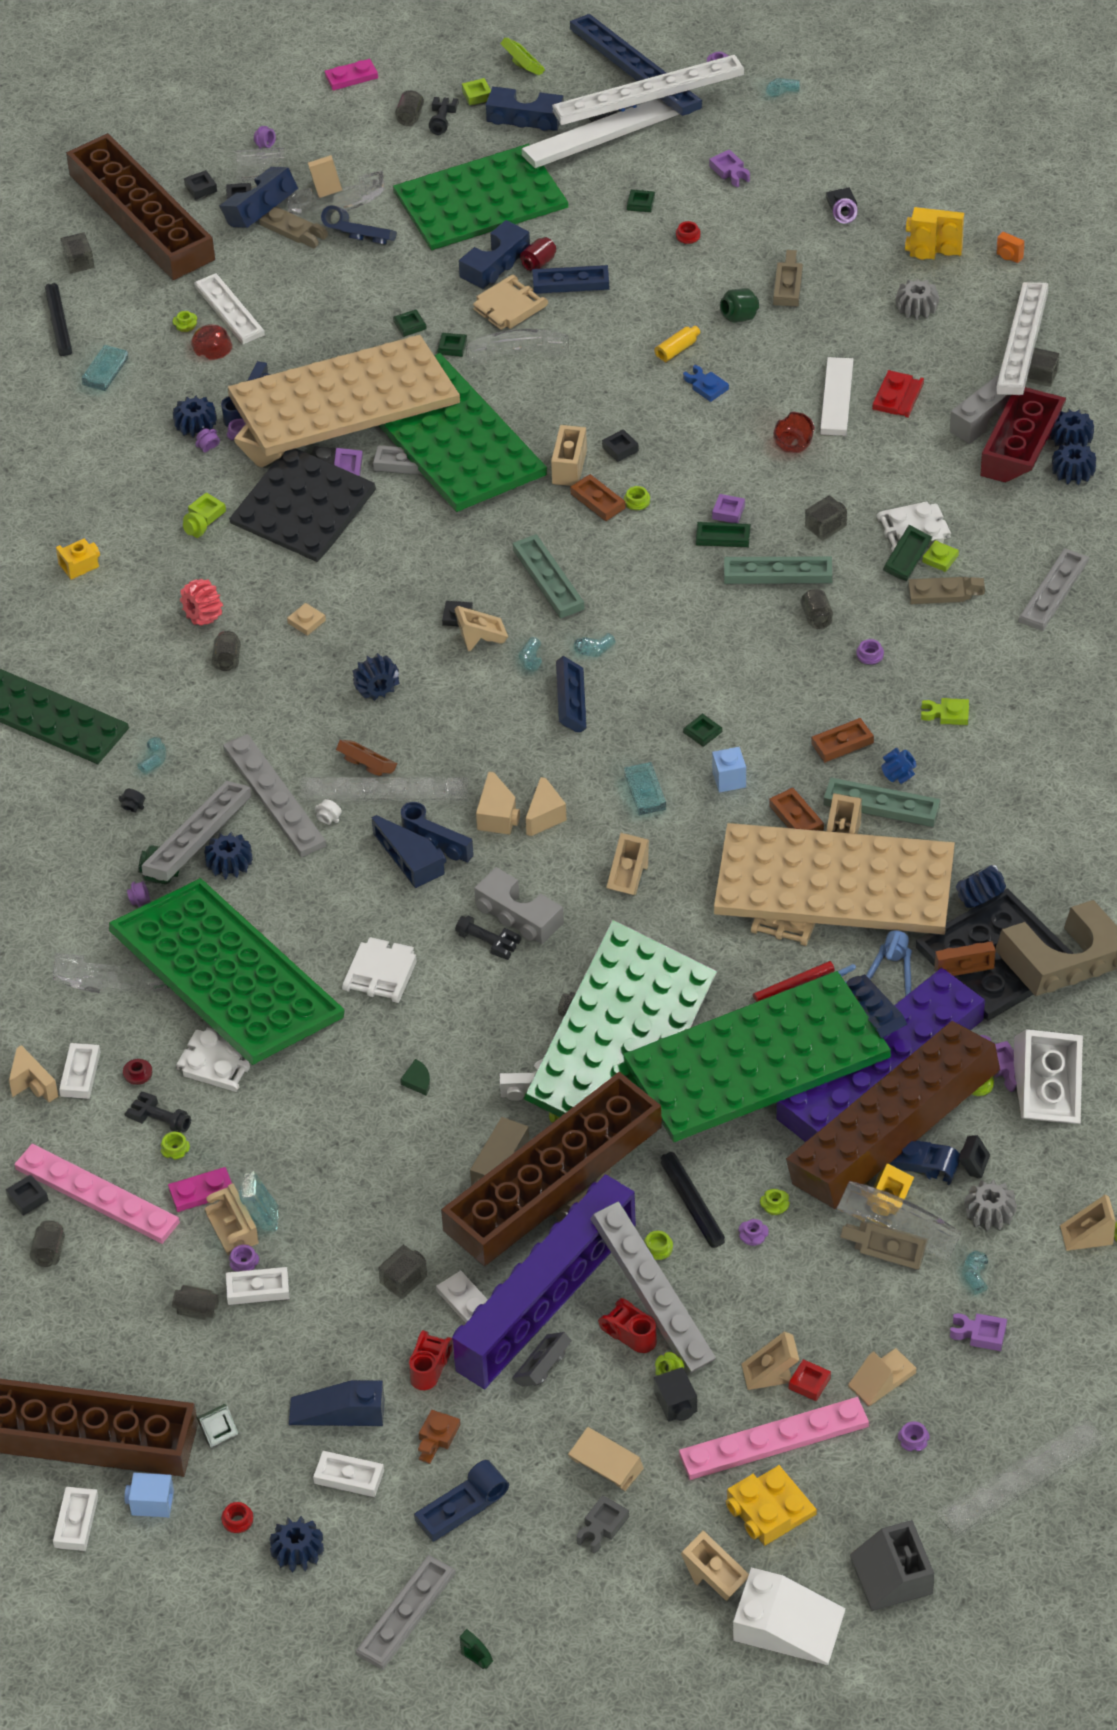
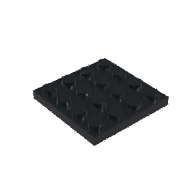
(303, 503)
(984, 924)

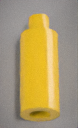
(677, 343)

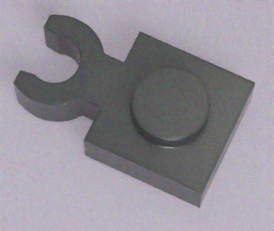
(602, 1520)

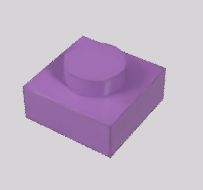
(349, 460)
(728, 508)

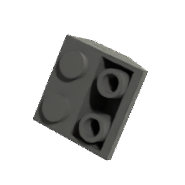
(893, 1566)

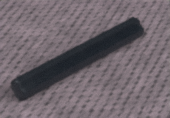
(58, 319)
(692, 1200)

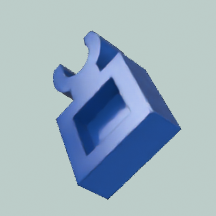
(708, 385)

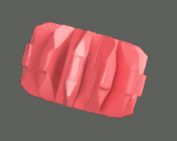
(201, 602)

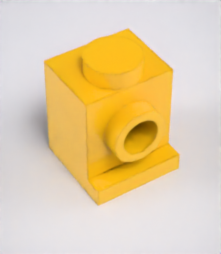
(78, 558)
(893, 1181)

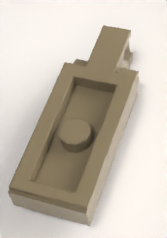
(788, 281)
(944, 589)
(887, 1243)

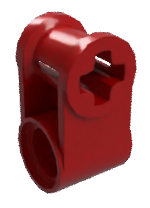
(630, 1326)
(428, 1360)

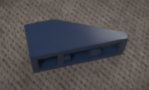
(410, 851)
(340, 1405)

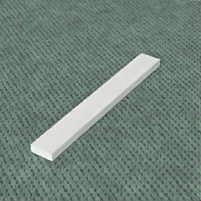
(648, 89)
(597, 132)
(1022, 339)

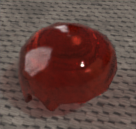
(211, 342)
(793, 427)

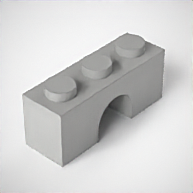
(971, 416)
(534, 919)

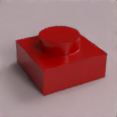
(809, 1380)

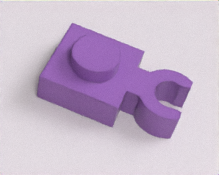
(729, 165)
(1006, 1062)
(984, 1332)

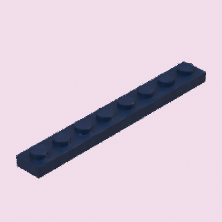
(629, 60)

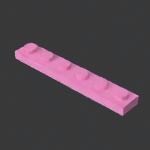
(97, 1193)
(773, 1438)

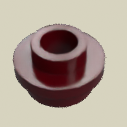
(137, 1077)

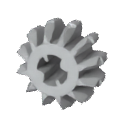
(917, 298)
(990, 1204)

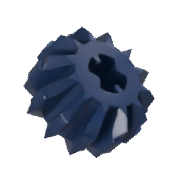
(194, 415)
(1073, 428)
(1074, 463)
(375, 676)
(228, 855)
(981, 886)
(308, 1547)

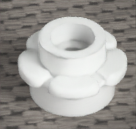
(328, 812)

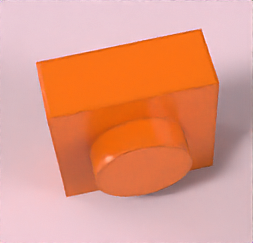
(1010, 247)

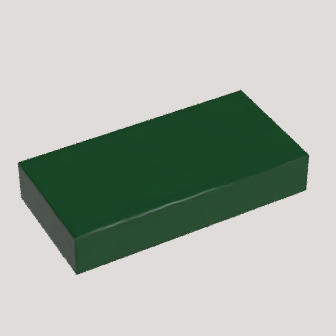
(723, 534)
(907, 553)

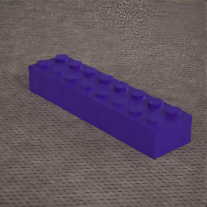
(926, 1012)
(537, 1286)

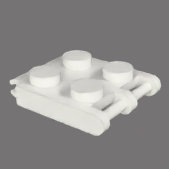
(919, 515)
(381, 969)
(212, 1060)

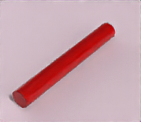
(802, 978)

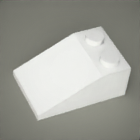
(1049, 1075)
(786, 1618)

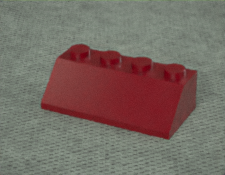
(1020, 434)

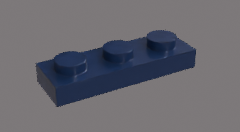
(570, 279)
(571, 694)

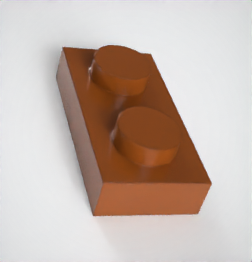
(597, 497)
(842, 740)
(358, 754)
(795, 811)
(966, 958)

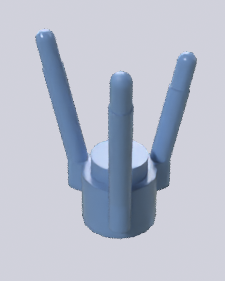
(894, 949)

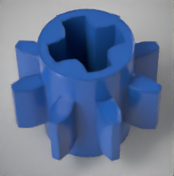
(898, 765)

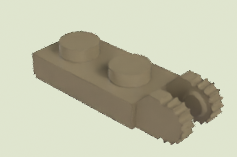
(293, 227)

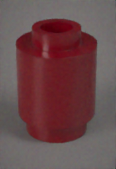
(538, 254)

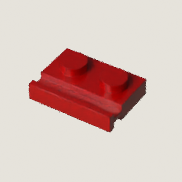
(898, 393)

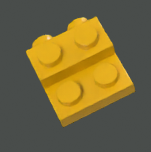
(934, 233)
(769, 1504)

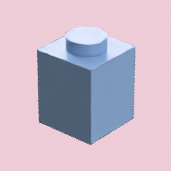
(729, 769)
(150, 1495)

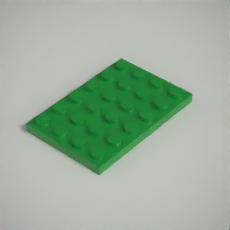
(478, 197)

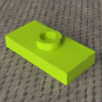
(522, 57)

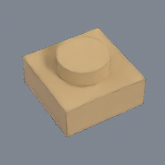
(306, 619)

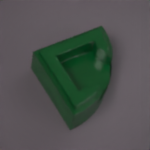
(417, 1078)
(475, 1650)

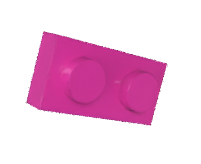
(351, 74)
(195, 1190)

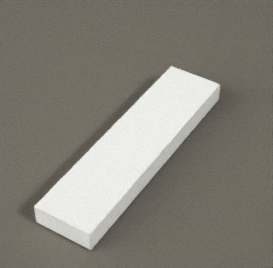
(229, 308)
(837, 396)

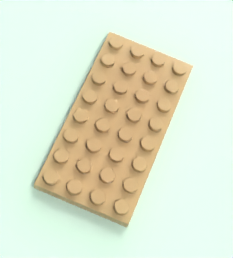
(343, 395)
(835, 878)

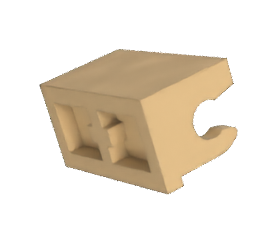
(231, 1219)
(606, 1458)

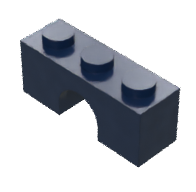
(505, 109)
(247, 207)
(485, 266)

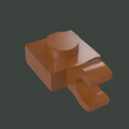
(436, 1432)

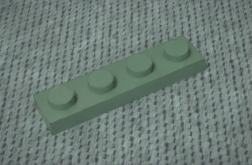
(777, 570)
(548, 576)
(887, 802)

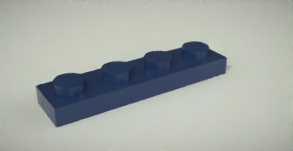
(880, 1010)

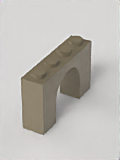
(1047, 969)
(502, 1143)

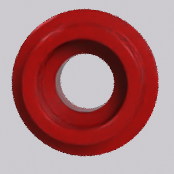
(688, 232)
(237, 1509)

